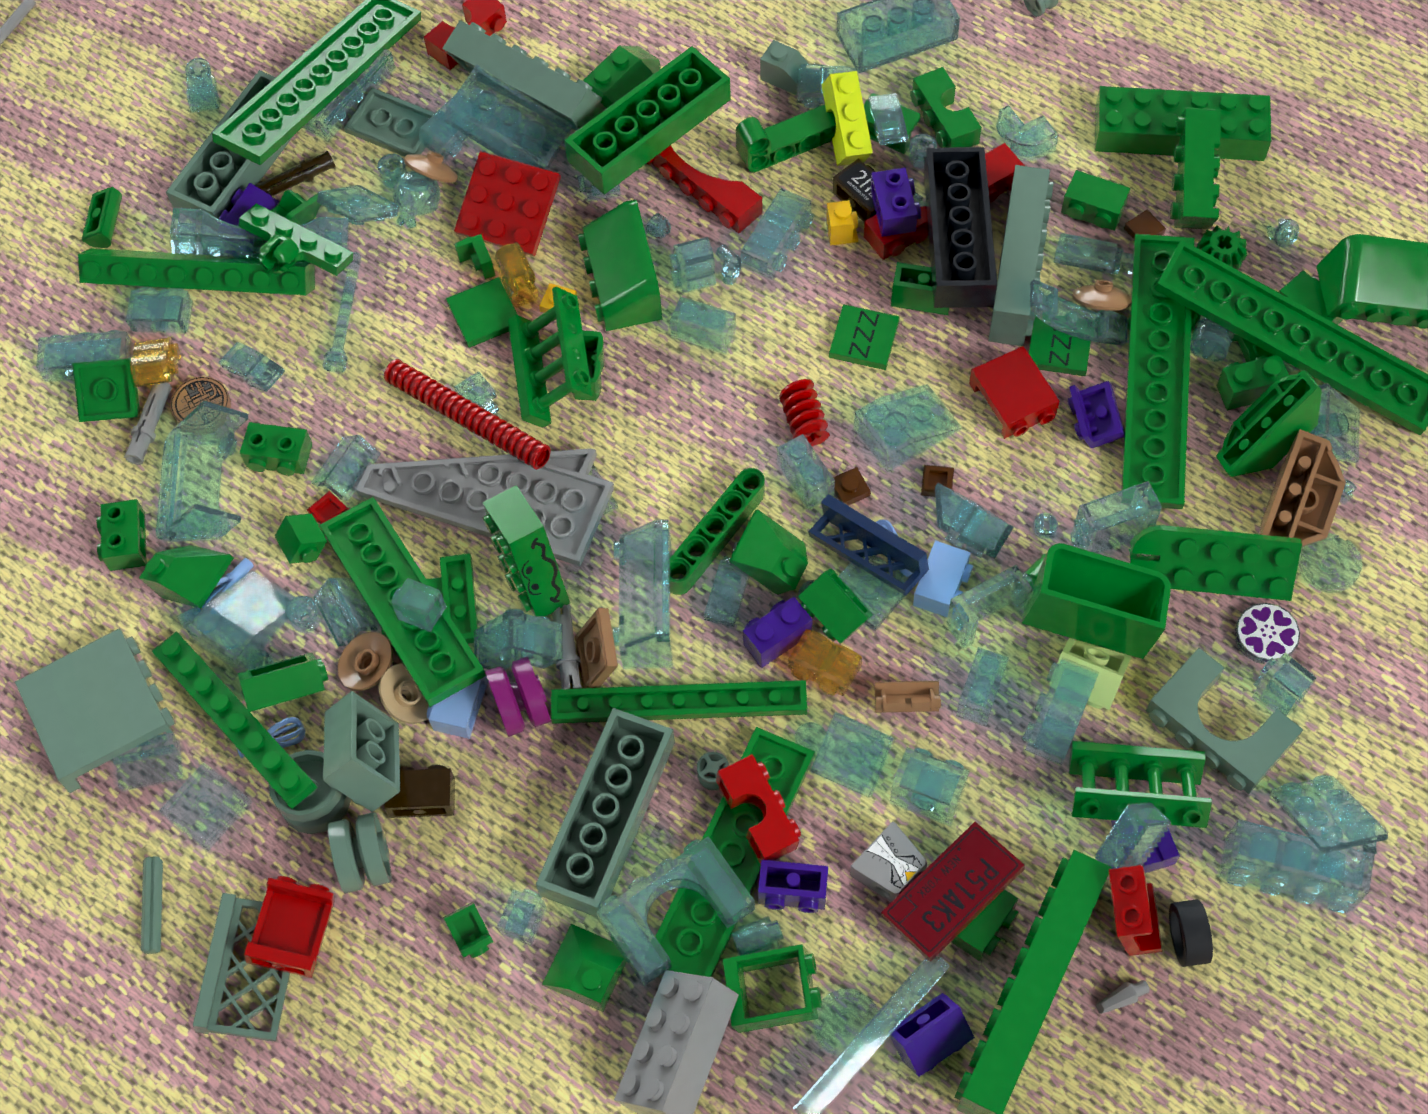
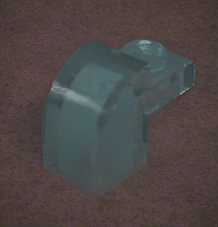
(1027, 140)

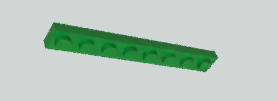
(680, 701)
(234, 720)

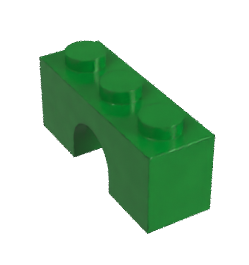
(952, 128)

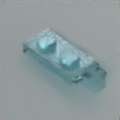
(1092, 255)
(726, 593)

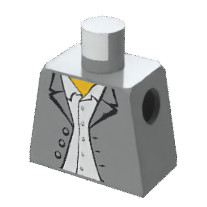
(889, 863)

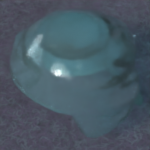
(415, 196)

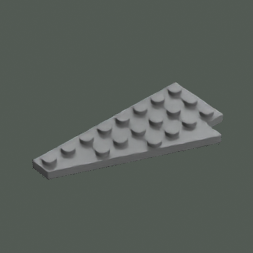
(453, 492)

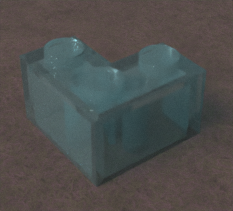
(516, 637)

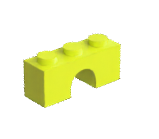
(852, 136)

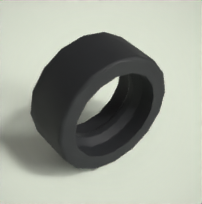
(1190, 933)

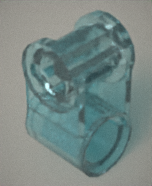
(201, 86)

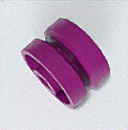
(518, 696)

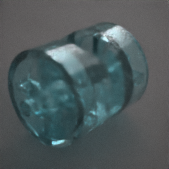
(1210, 340)

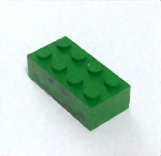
(525, 552)

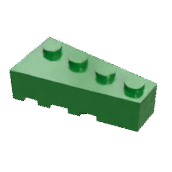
(1196, 169)

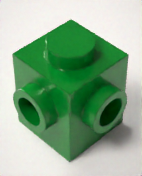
(300, 538)

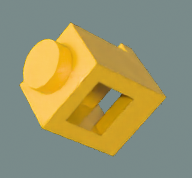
(841, 223)

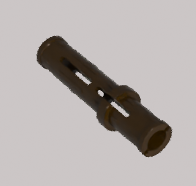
(323, 161)

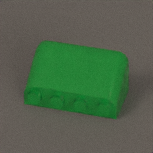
(621, 268)
(1376, 280)
(1099, 600)

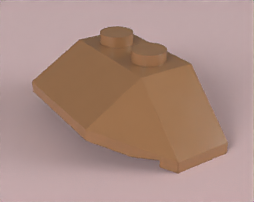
(1305, 491)

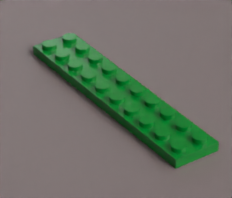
(315, 79)
(1297, 335)
(1156, 377)

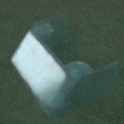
(193, 475)
(644, 596)

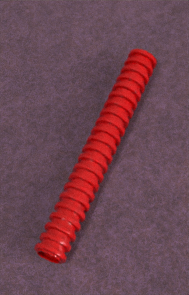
(467, 414)

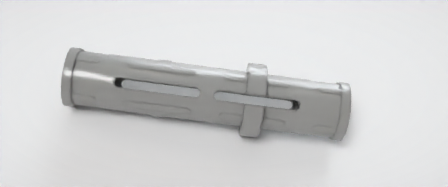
(143, 433)
(569, 664)

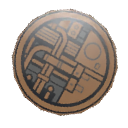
(193, 392)

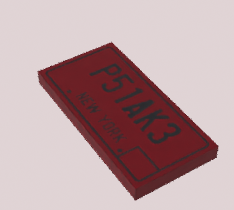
(952, 891)

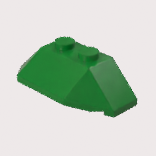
(621, 73)
(1270, 425)

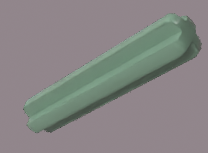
(151, 905)

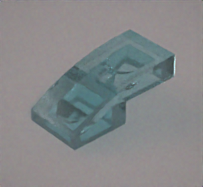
(888, 119)
(251, 366)

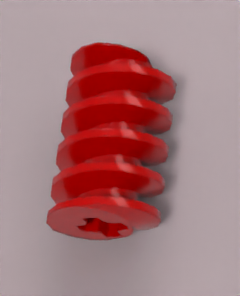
(804, 411)

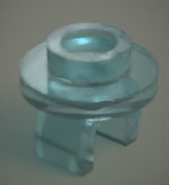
(1285, 233)

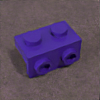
(1096, 414)

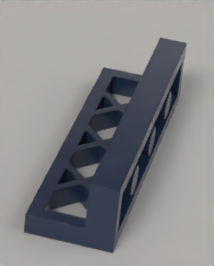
(872, 535)

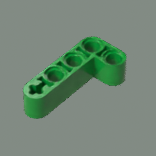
(784, 140)

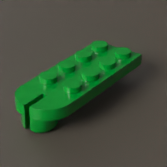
(1220, 560)

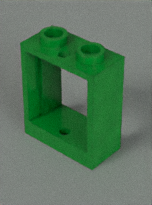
(282, 681)
(734, 976)

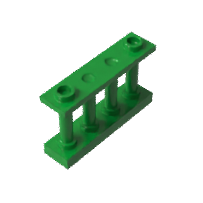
(528, 361)
(1138, 763)

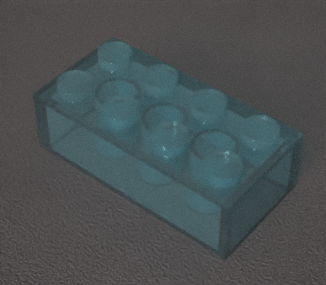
(894, 29)
(506, 120)
(1295, 867)

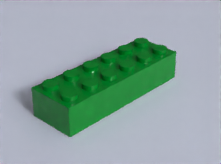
(648, 120)
(1146, 121)

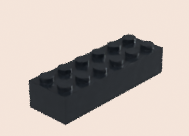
(959, 228)

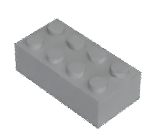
(676, 1045)

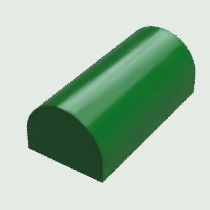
(102, 218)

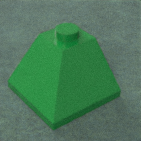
(770, 554)
(186, 574)
(585, 968)

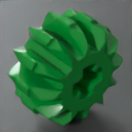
(1224, 246)

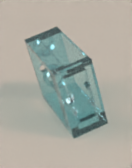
(1115, 518)

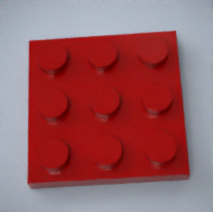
(507, 202)

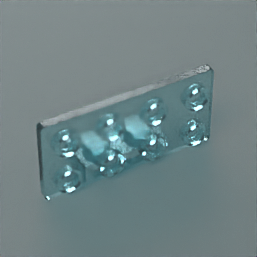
(1329, 815)

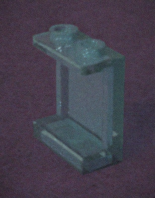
(986, 598)

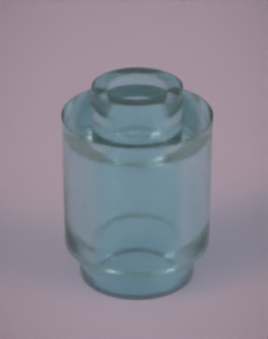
(757, 936)

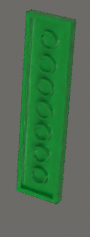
(378, 566)
(691, 928)

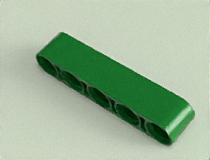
(716, 518)

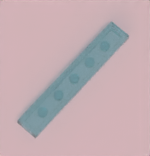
(871, 1036)

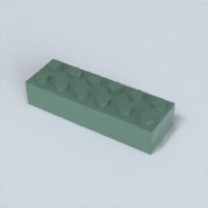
(532, 77)
(216, 172)
(1021, 255)
(606, 812)

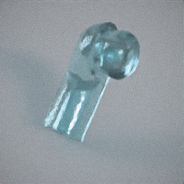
(731, 264)

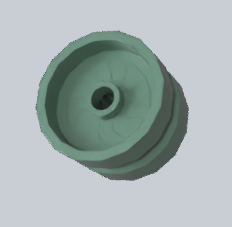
(319, 807)
(359, 852)

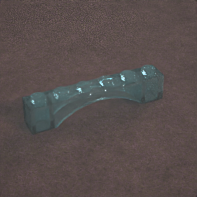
(202, 234)

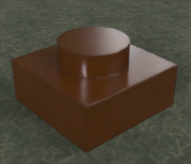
(851, 487)

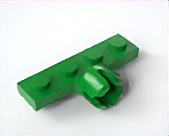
(292, 243)

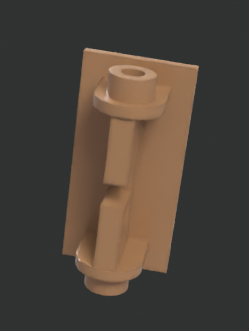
(907, 696)

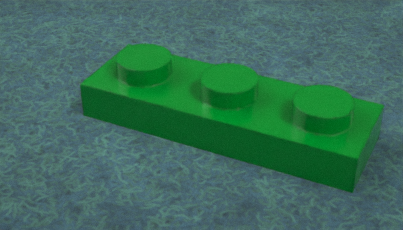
(460, 593)

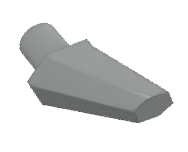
(1123, 996)

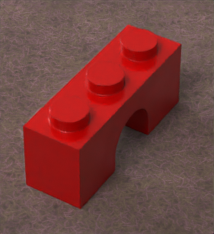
(485, 13)
(747, 783)

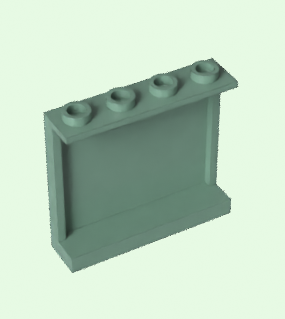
(93, 706)

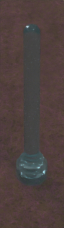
(335, 358)

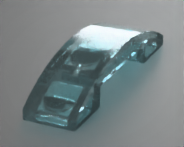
(1076, 320)

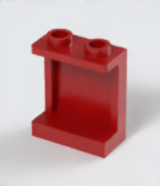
(1015, 391)
(1135, 911)
(290, 927)

